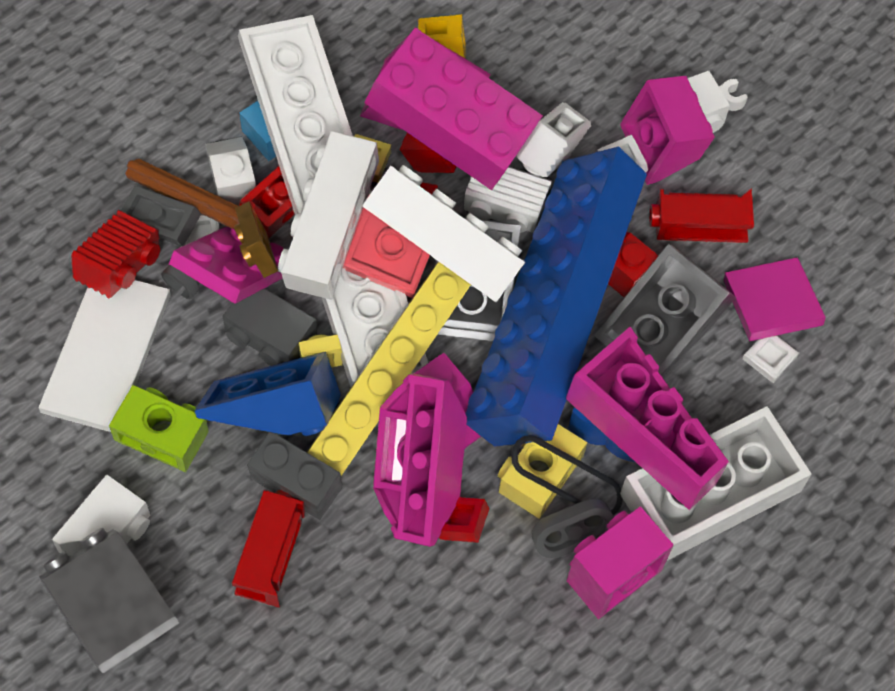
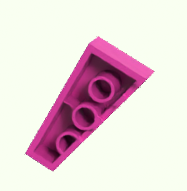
(647, 419)

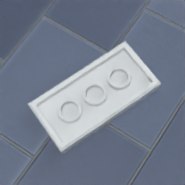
(104, 354)

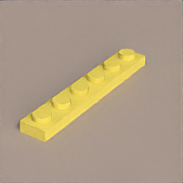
(389, 367)

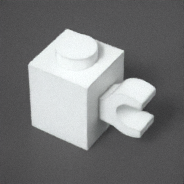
(716, 99)

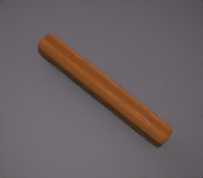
(182, 191)

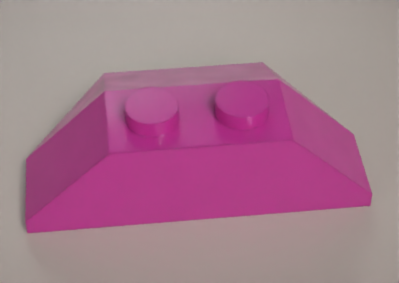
(420, 457)

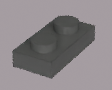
(171, 217)

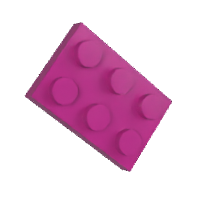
(221, 266)

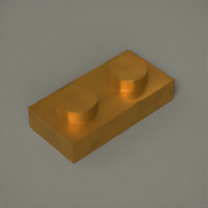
(254, 240)

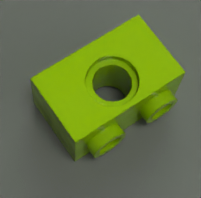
(172, 446)

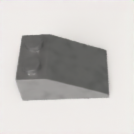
(668, 308)
(476, 313)

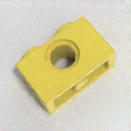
(529, 494)

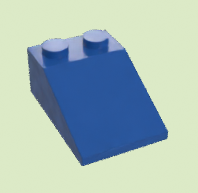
(276, 398)

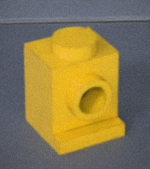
(446, 31)

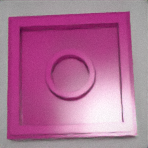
(774, 299)

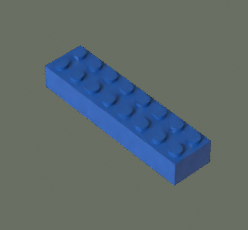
(555, 298)

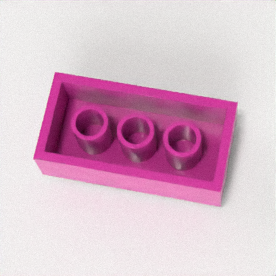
(452, 108)

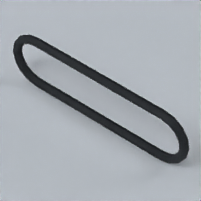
(519, 469)

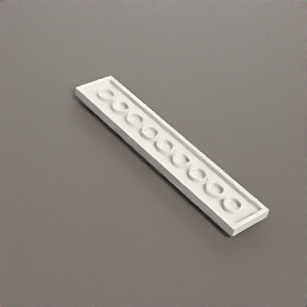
(299, 113)

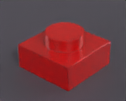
(466, 520)

